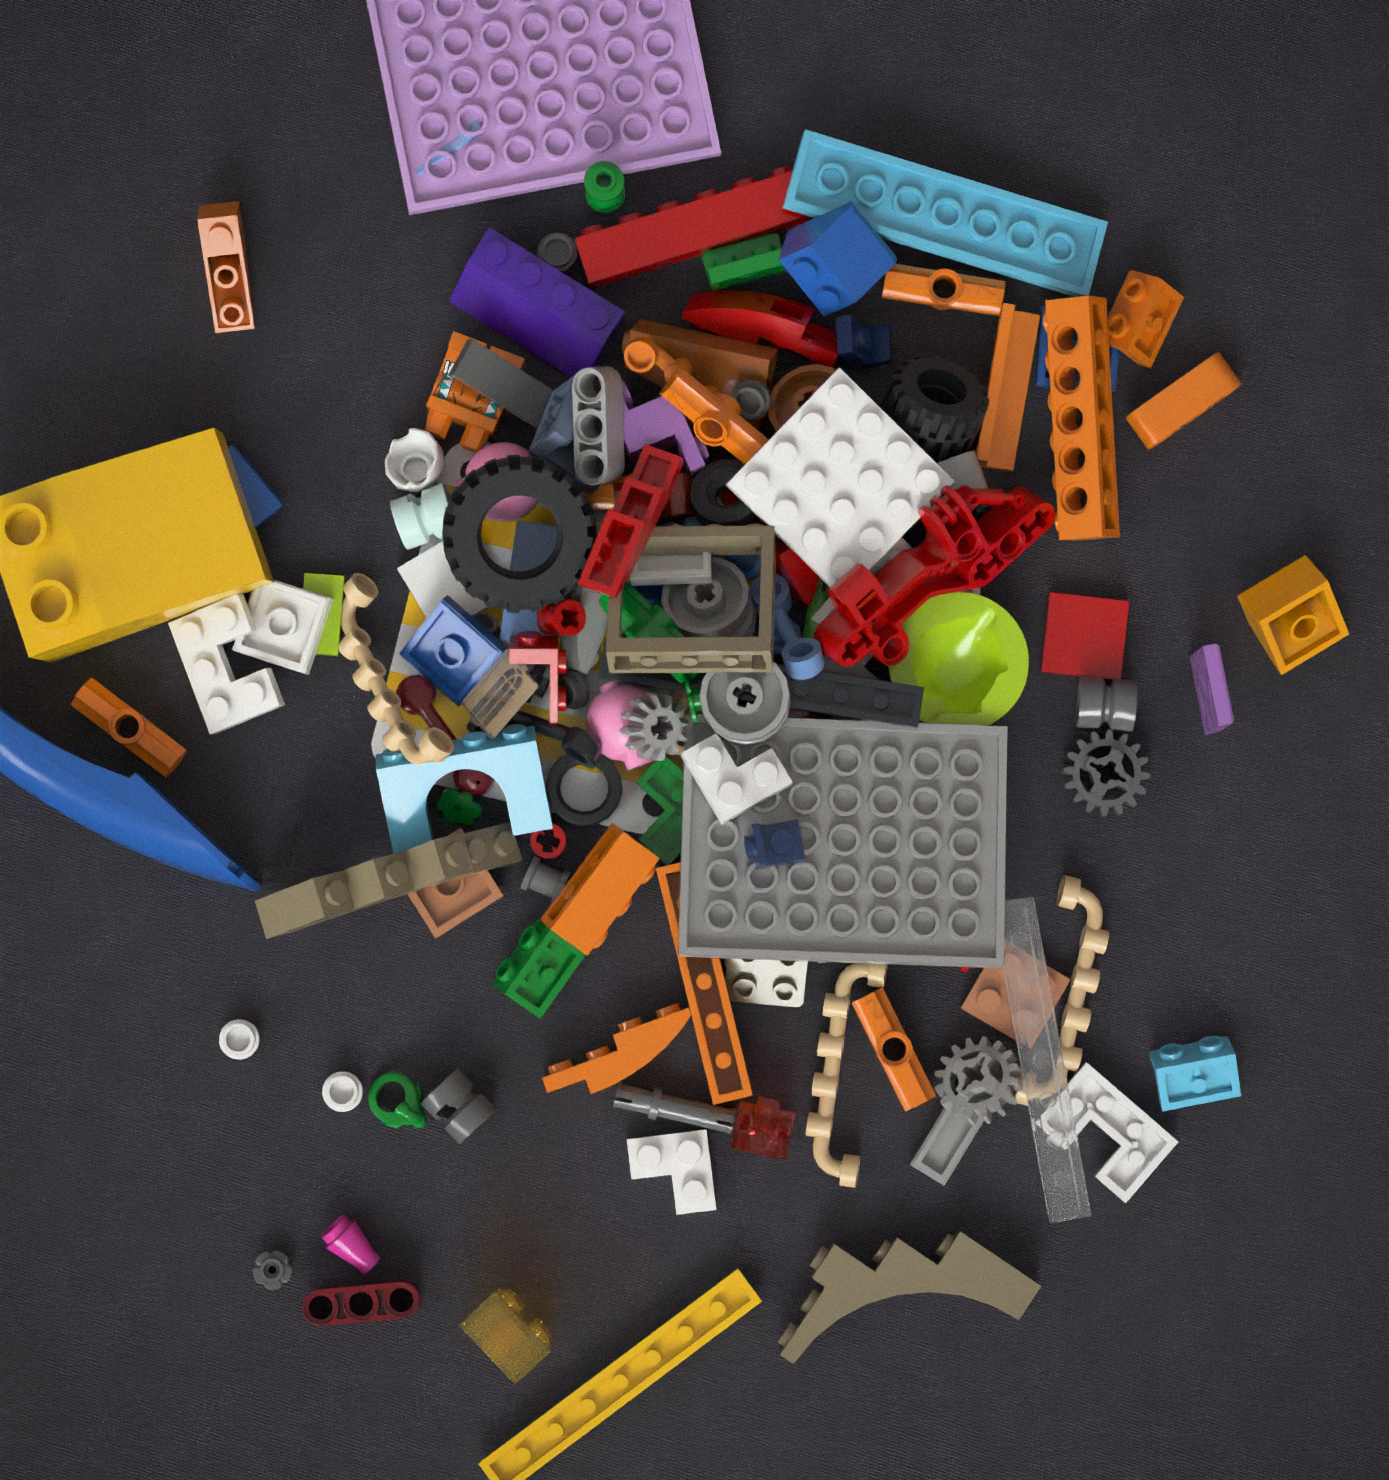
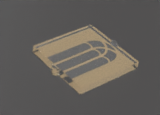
(499, 695)

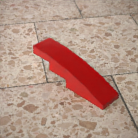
(631, 521)

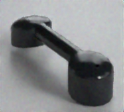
(575, 741)

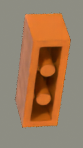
(600, 889)

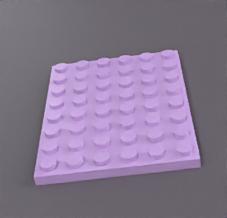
(545, 84)

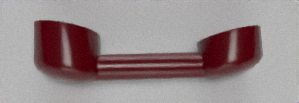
(418, 698)

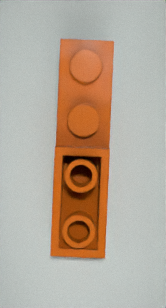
(636, 1047)

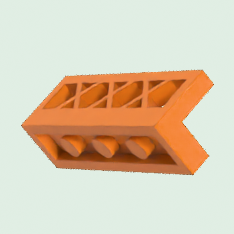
(1007, 388)

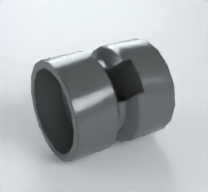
(1105, 703)
(458, 1106)

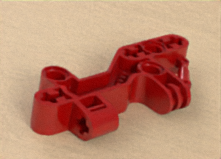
(951, 559)

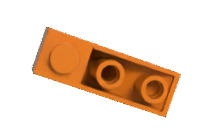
(226, 266)

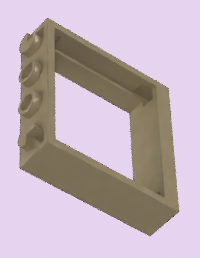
(701, 653)

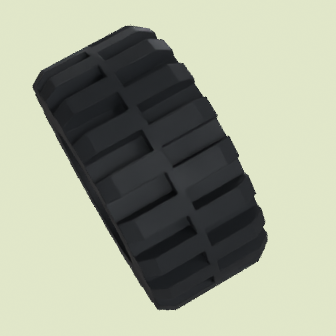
(464, 521)

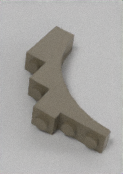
(387, 878)
(849, 1284)

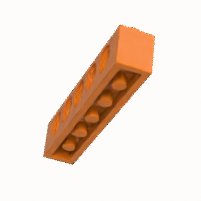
(1096, 434)

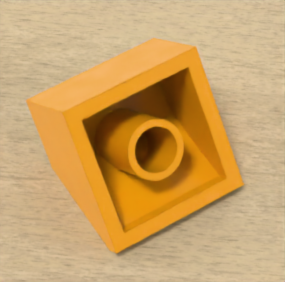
(1293, 614)

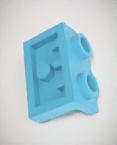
(1195, 1072)

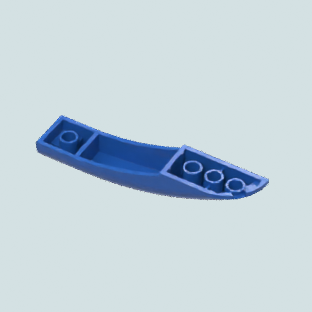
(113, 806)

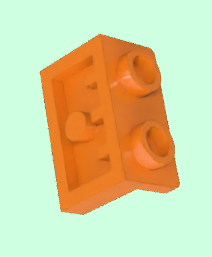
(1142, 317)

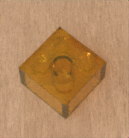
(508, 1334)

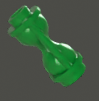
(604, 187)

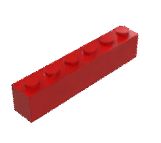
(687, 229)

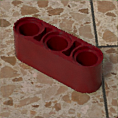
(343, 1311)

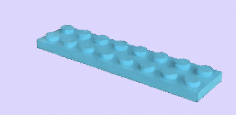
(948, 214)

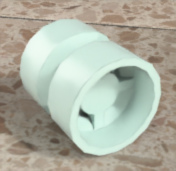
(420, 516)

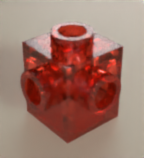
(763, 1128)

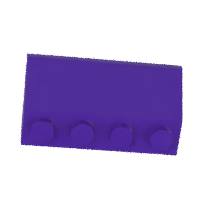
(536, 305)

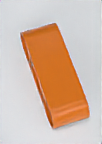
(1183, 401)

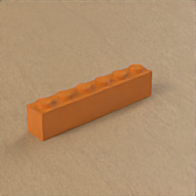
(708, 1006)

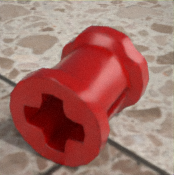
(571, 616)

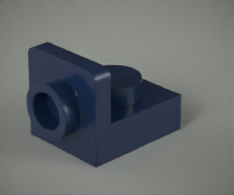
(861, 345)
(774, 844)

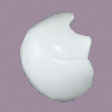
(414, 461)

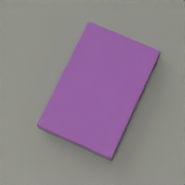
(1211, 689)

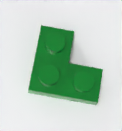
(664, 785)

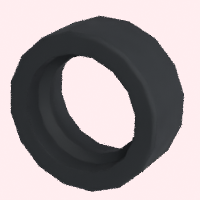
(574, 816)

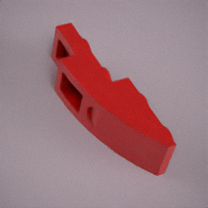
(756, 315)

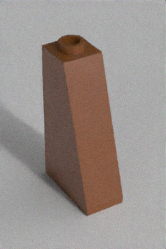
(714, 358)

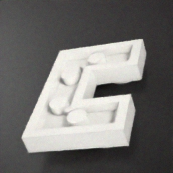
(200, 645)
(1140, 1138)

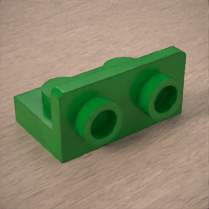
(743, 262)
(537, 968)

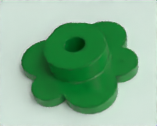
(694, 699)
(458, 807)

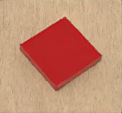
(1084, 636)

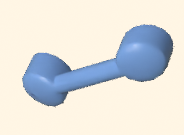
(800, 655)

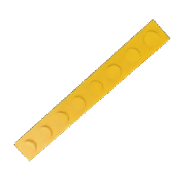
(622, 1379)

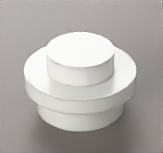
(239, 1039)
(342, 1091)

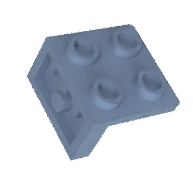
(555, 433)

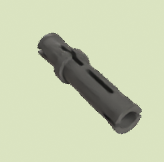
(674, 1108)

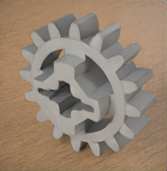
(982, 1064)

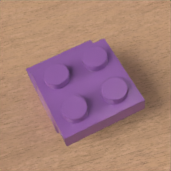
(660, 427)

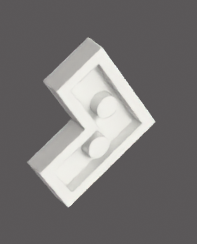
(733, 788)
(682, 1156)

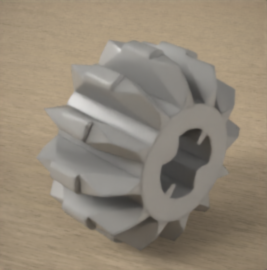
(649, 712)

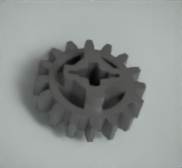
(1098, 789)

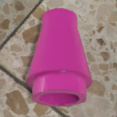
(350, 1244)

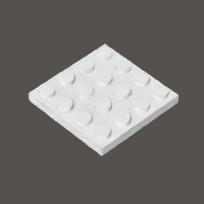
(839, 480)

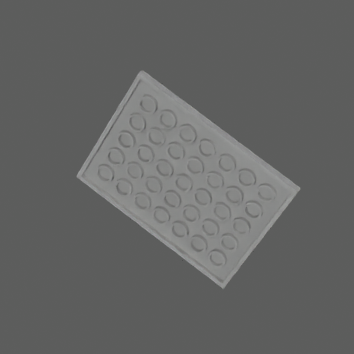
(895, 845)

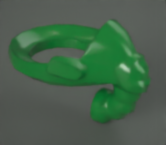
(407, 1112)

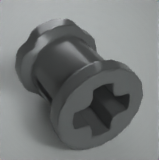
(544, 879)

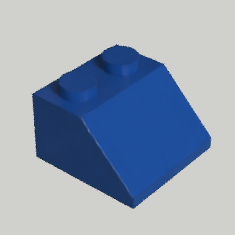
(836, 257)

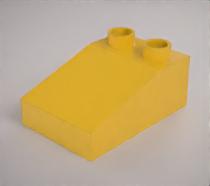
(127, 545)

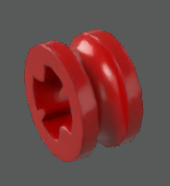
(538, 848)

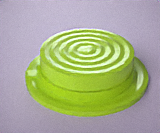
(965, 658)

